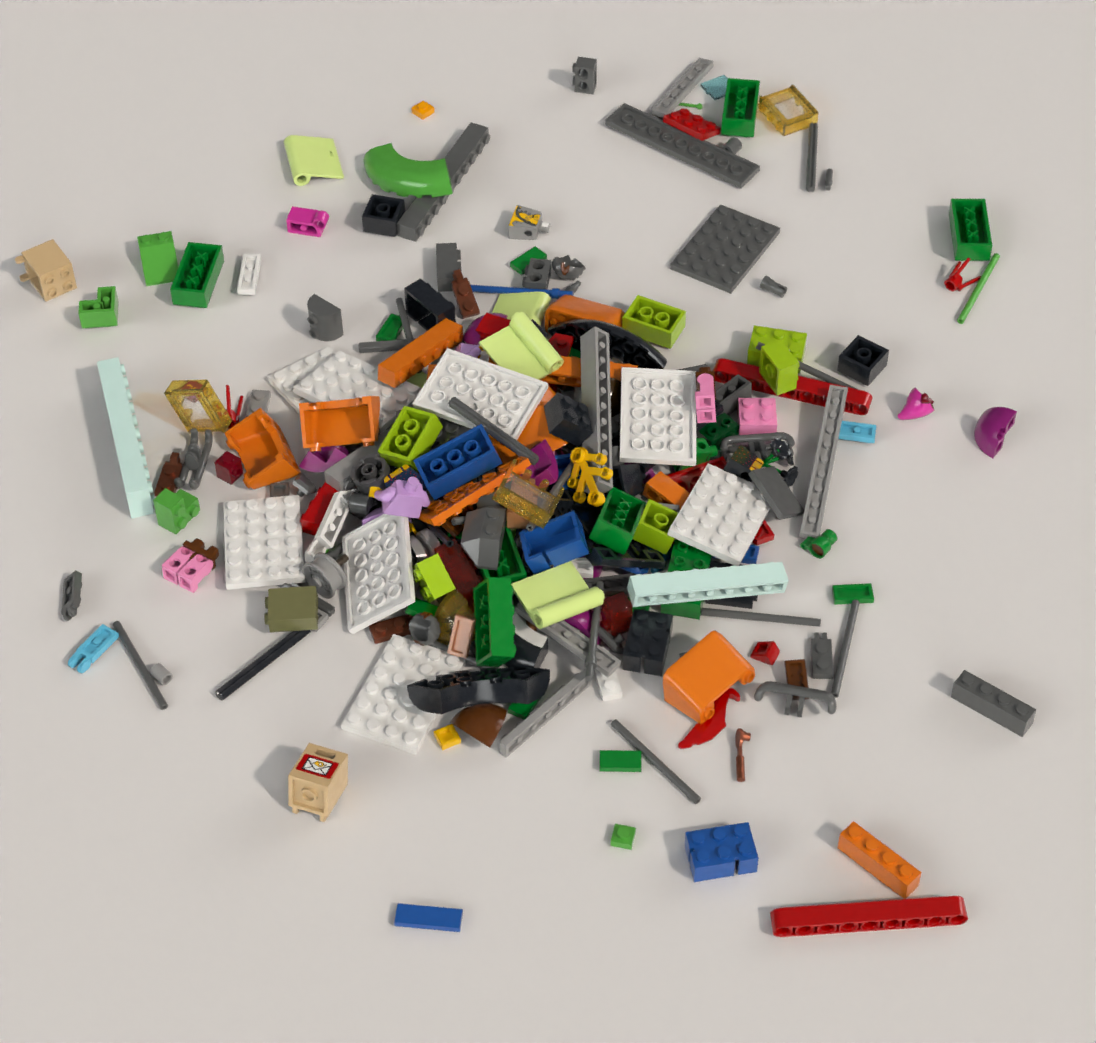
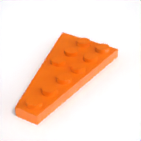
(468, 494)

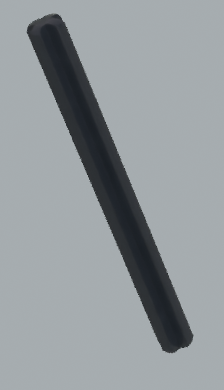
(260, 663)

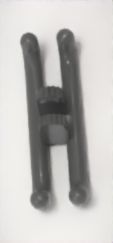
(755, 443)
(195, 460)
(799, 691)

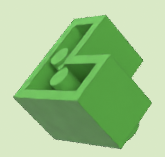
(102, 311)
(175, 509)

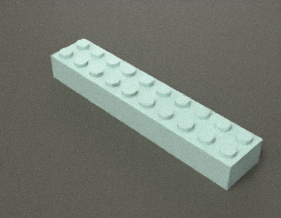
(126, 437)

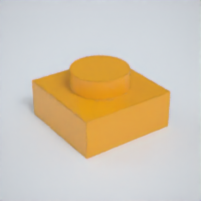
(423, 110)

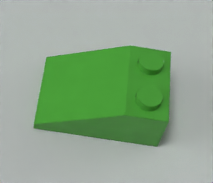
(158, 258)

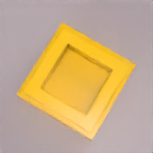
(447, 737)

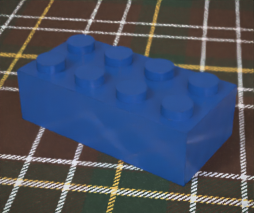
(457, 461)

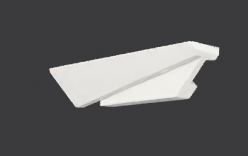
(330, 524)

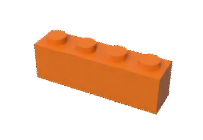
(665, 490)
(879, 860)

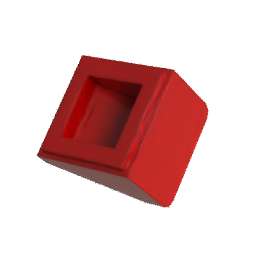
(765, 652)

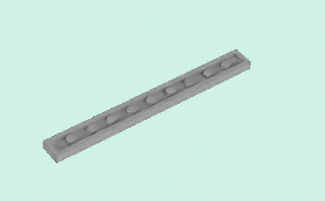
(823, 462)

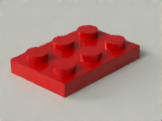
(692, 124)

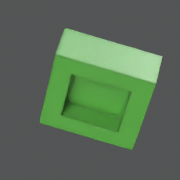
(623, 836)

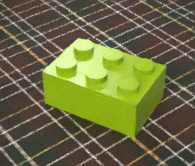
(654, 321)
(794, 340)
(410, 437)

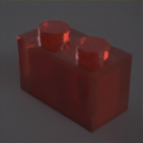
(616, 614)

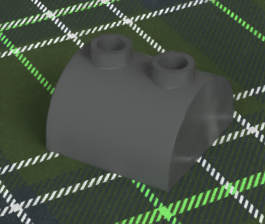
(324, 319)

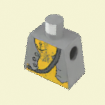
(526, 224)

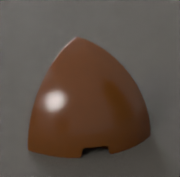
(481, 721)

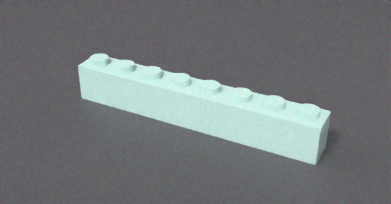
(707, 584)

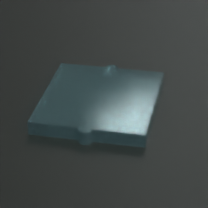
(716, 87)

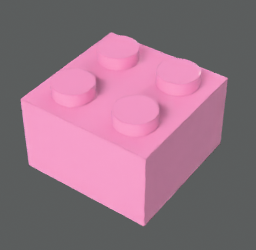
(756, 415)

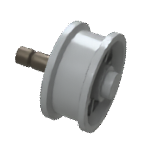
(325, 574)

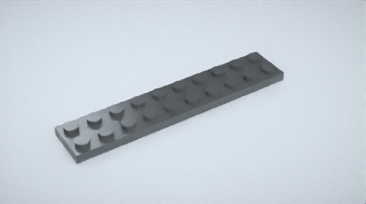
(682, 145)

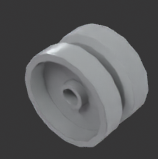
(423, 545)

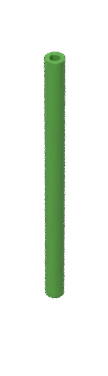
(978, 288)

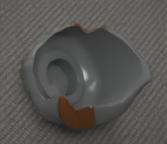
(567, 268)
(424, 628)

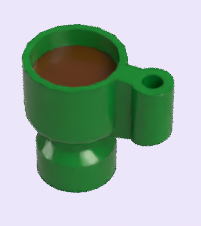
(821, 544)

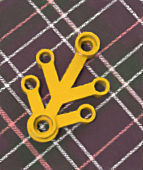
(579, 457)

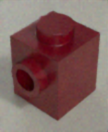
(229, 467)

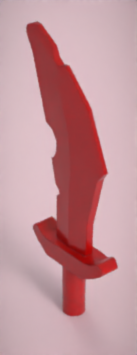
(711, 727)

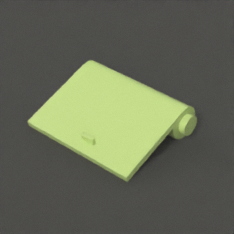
(312, 157)
(532, 303)
(522, 348)
(556, 595)

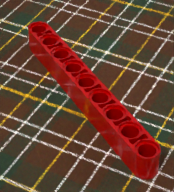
(806, 391)
(868, 916)

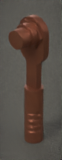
(740, 765)

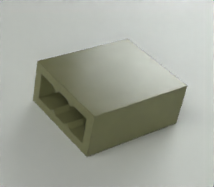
(292, 609)

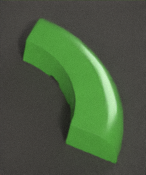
(406, 175)

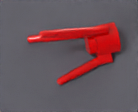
(955, 279)
(234, 416)

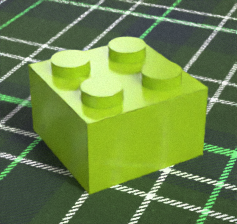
(779, 367)
(655, 525)
(432, 578)

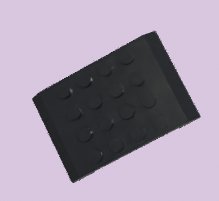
(599, 555)

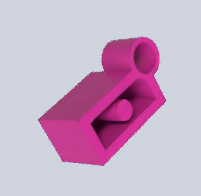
(306, 221)

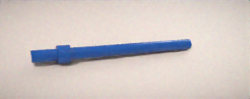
(555, 293)

